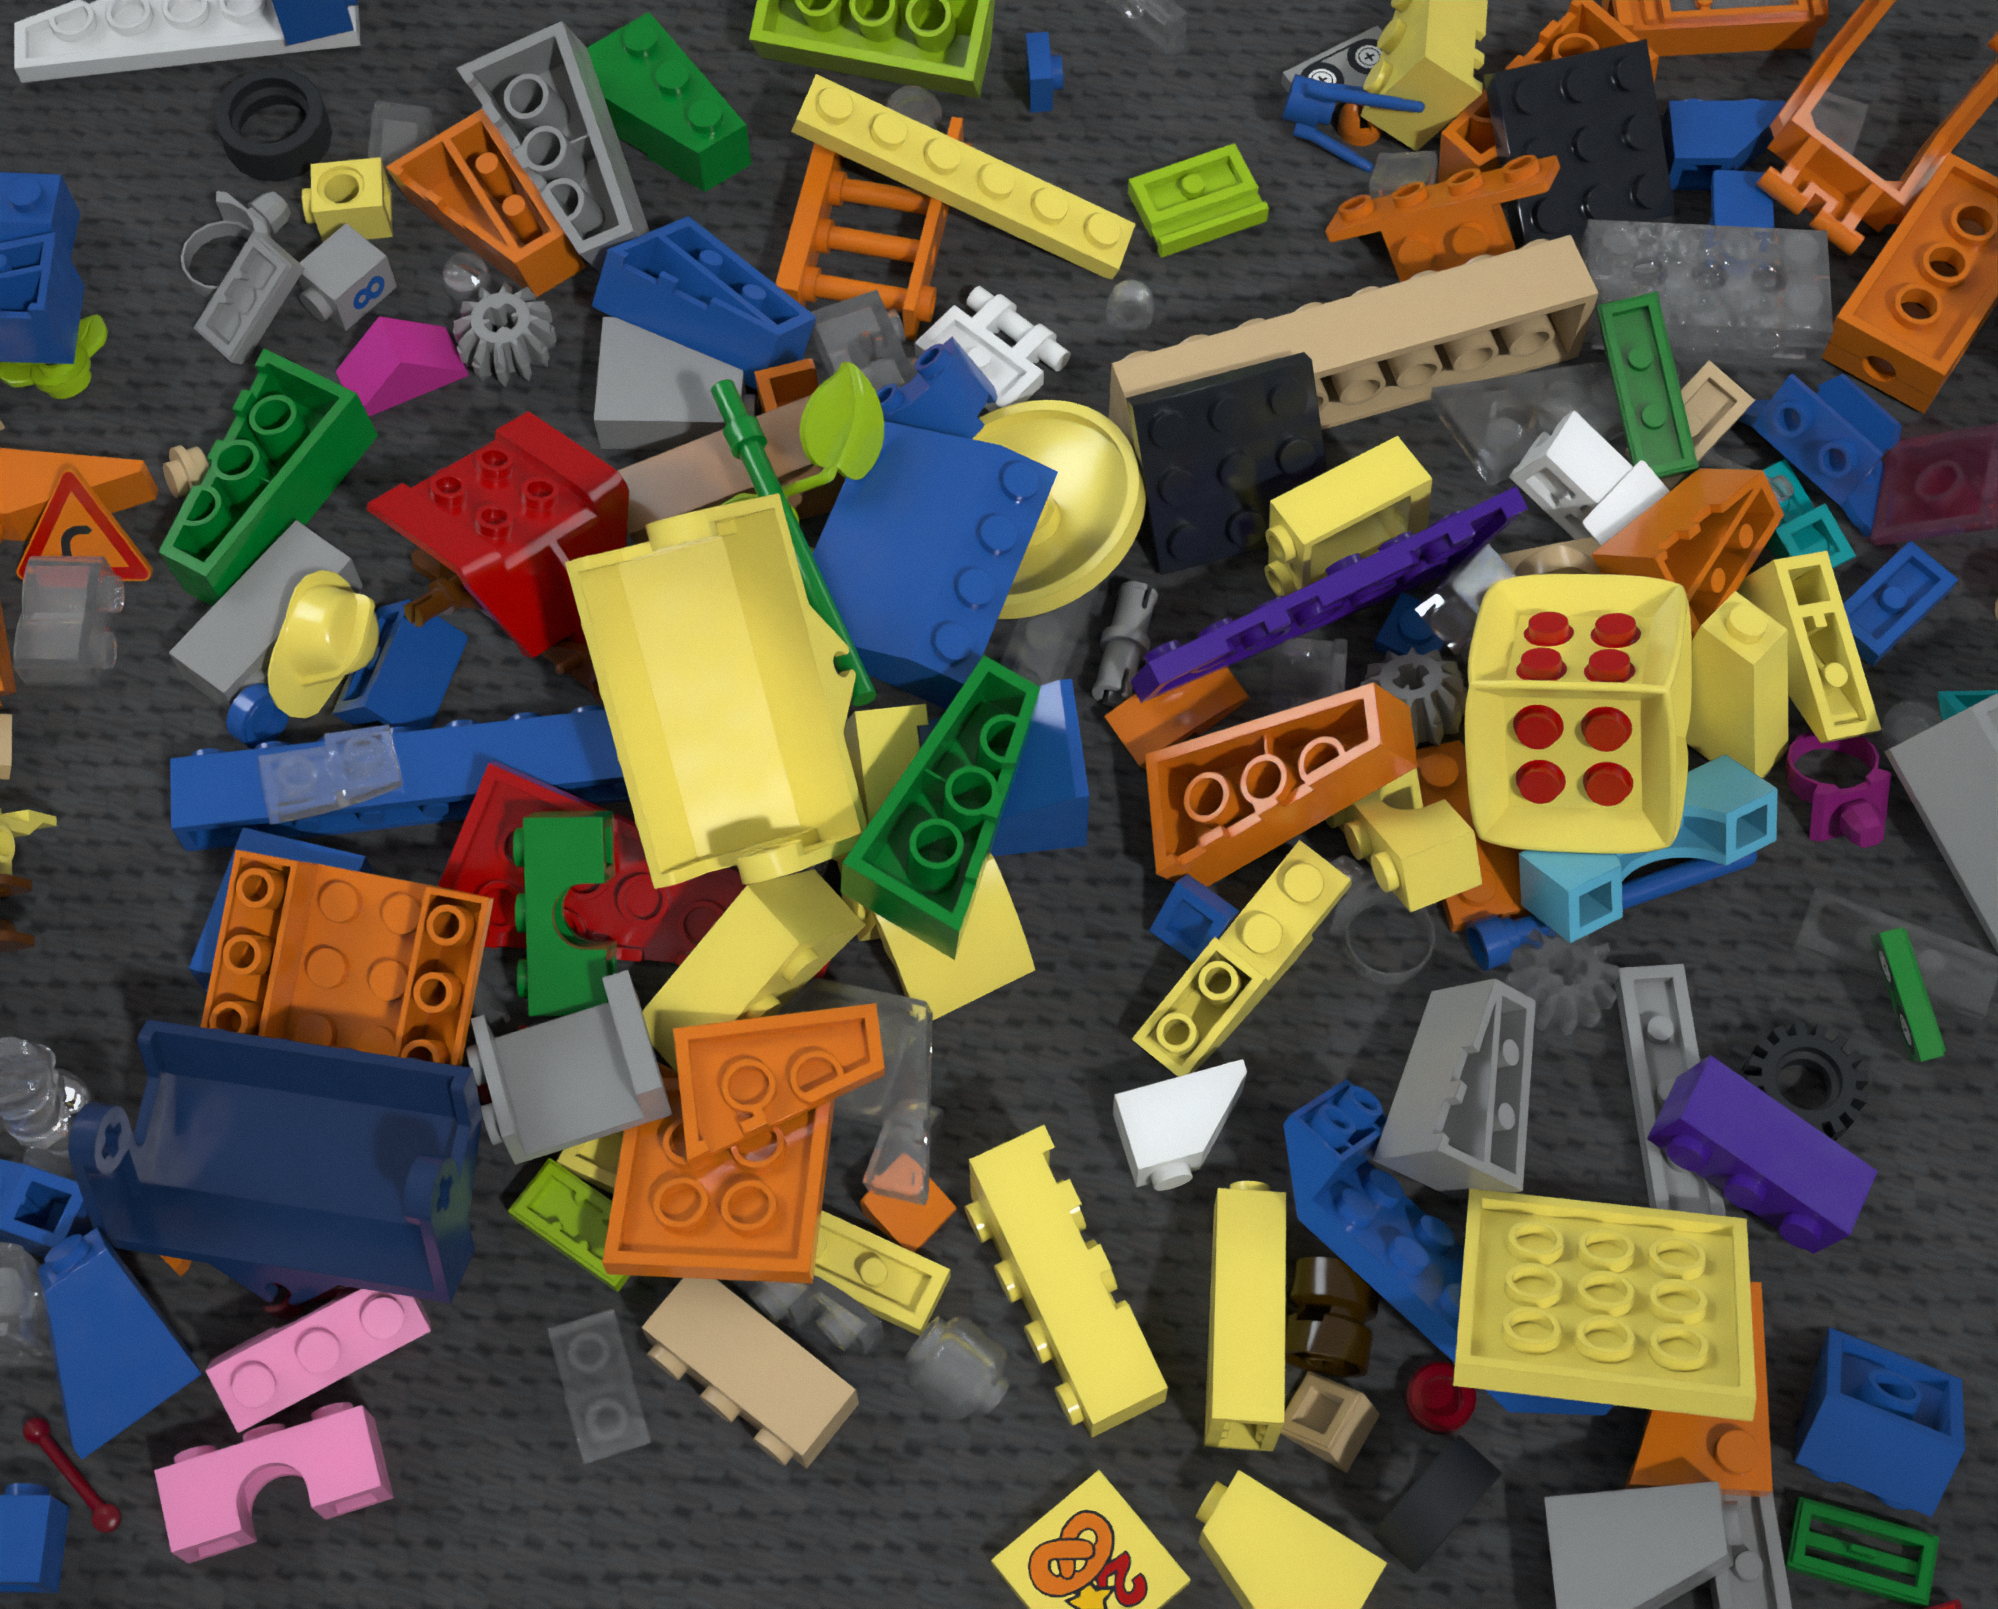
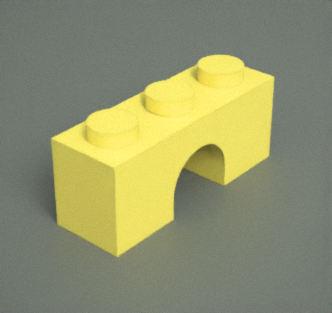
(1411, 847)

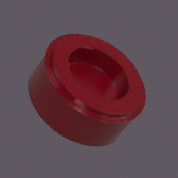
(1435, 1402)

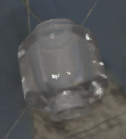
(958, 1367)

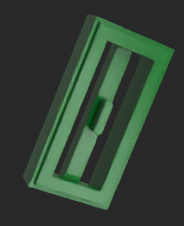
(1800, 1537)

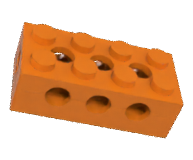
(1883, 330)

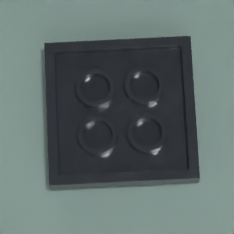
(1600, 124)
(1221, 453)

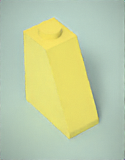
(1740, 687)
(1281, 1554)

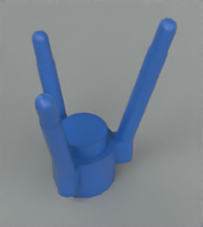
(1314, 102)

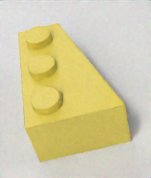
(1430, 60)

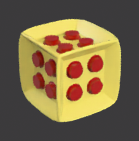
(1579, 713)

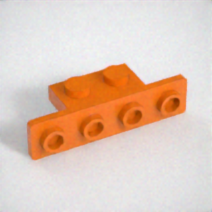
(1445, 221)

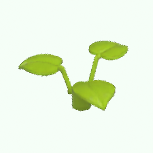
(838, 431)

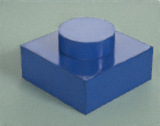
(1043, 72)
(1406, 629)
(1192, 918)

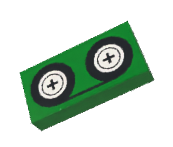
(1908, 994)

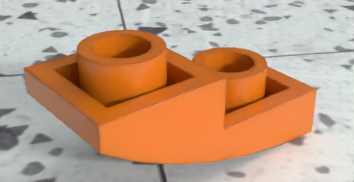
(1176, 714)

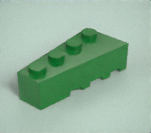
(276, 466)
(939, 822)

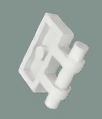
(1006, 367)

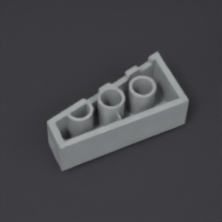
(562, 135)

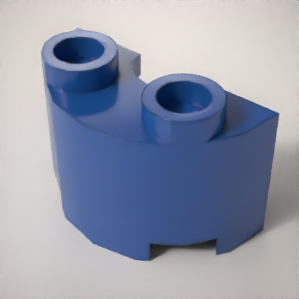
(942, 395)

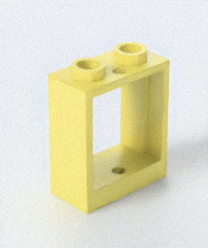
(1345, 514)

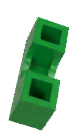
(561, 967)

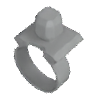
(264, 215)

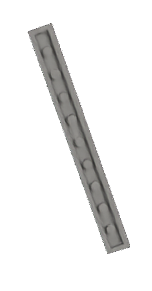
(1658, 1049)

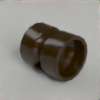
(1330, 1318)

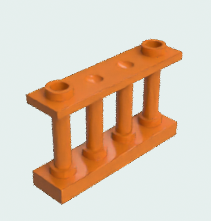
(815, 233)

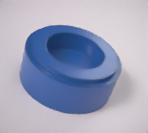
(255, 717)

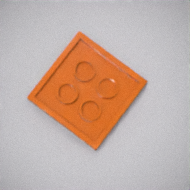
(727, 1217)

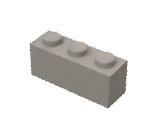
(238, 634)

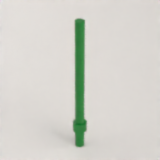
(747, 443)

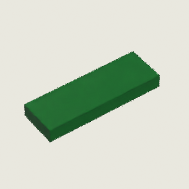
(1647, 385)

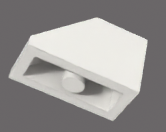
(1176, 1122)

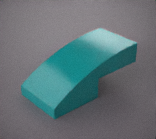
(1804, 527)

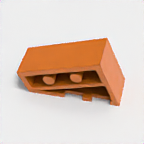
(1699, 537)

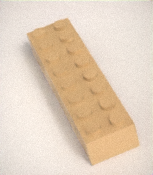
(1398, 339)

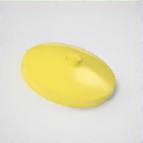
(1090, 508)

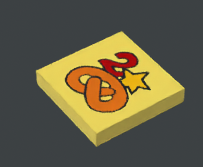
(1090, 1556)

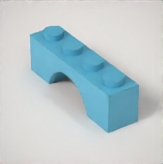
(1723, 820)

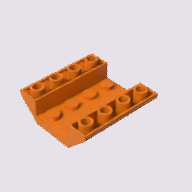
(346, 959)

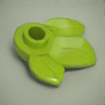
(64, 379)

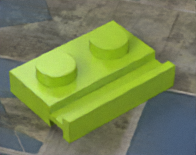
(1198, 200)

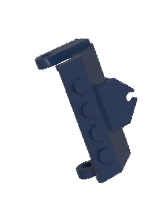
(288, 1164)

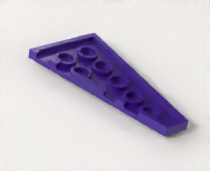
(1349, 588)

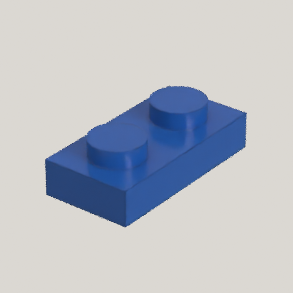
(1896, 600)

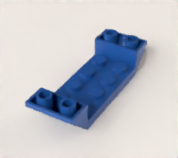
(1380, 1230)

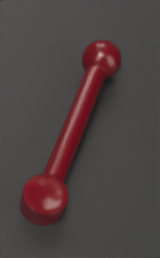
(105, 1516)

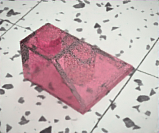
(1939, 486)

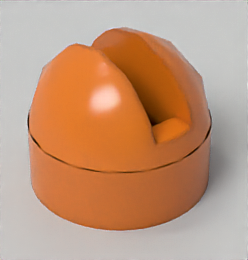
(1350, 127)

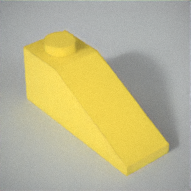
(1822, 655)

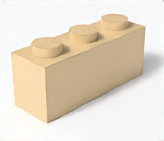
(749, 1369)

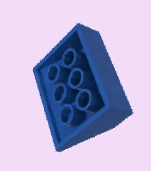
(929, 554)

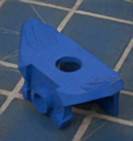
(1831, 439)

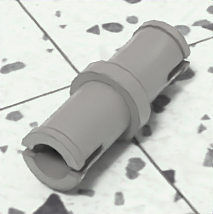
(1124, 643)

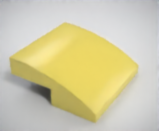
(988, 956)

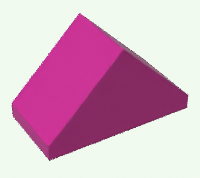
(400, 363)

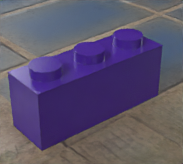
(1762, 1156)

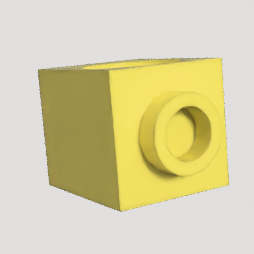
(350, 194)

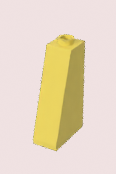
(1247, 1319)

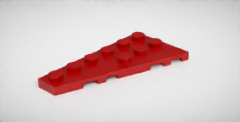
(644, 920)

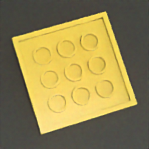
(1606, 1305)

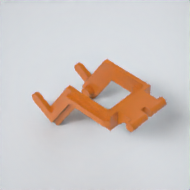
(1831, 180)

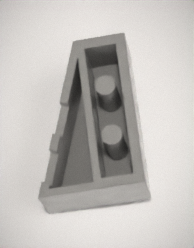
(1465, 1093)

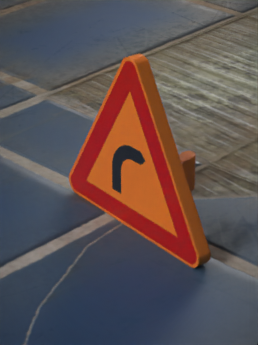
(82, 525)

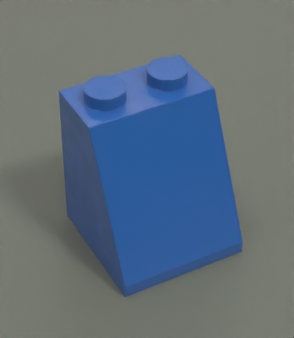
(1051, 787)

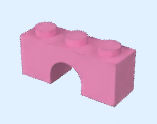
(313, 1352)
(212, 1491)

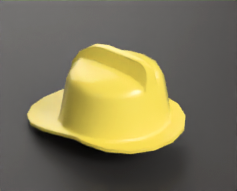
(321, 641)

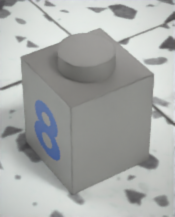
(345, 278)

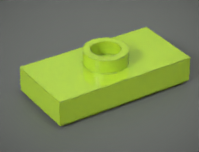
(568, 1218)

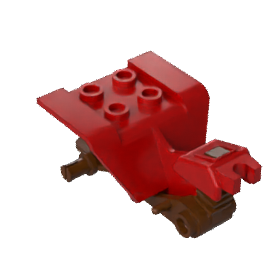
(500, 535)

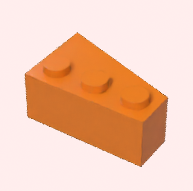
(488, 202)

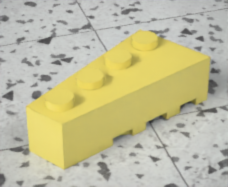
(1062, 1284)

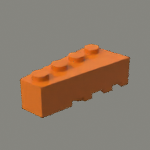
(1586, 27)
(1271, 779)

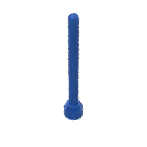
(1503, 934)

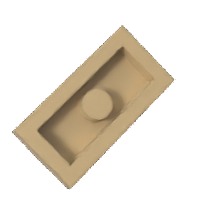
(1712, 408)

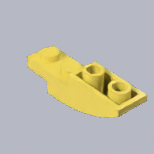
(1243, 963)

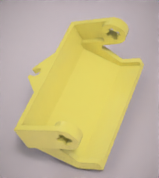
(722, 695)

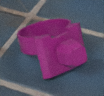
(1838, 812)

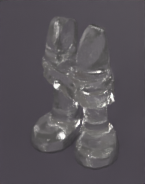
(39, 1104)

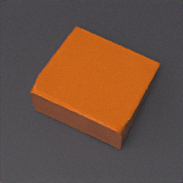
(905, 1221)

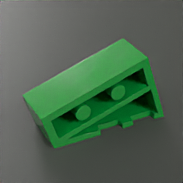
(668, 105)

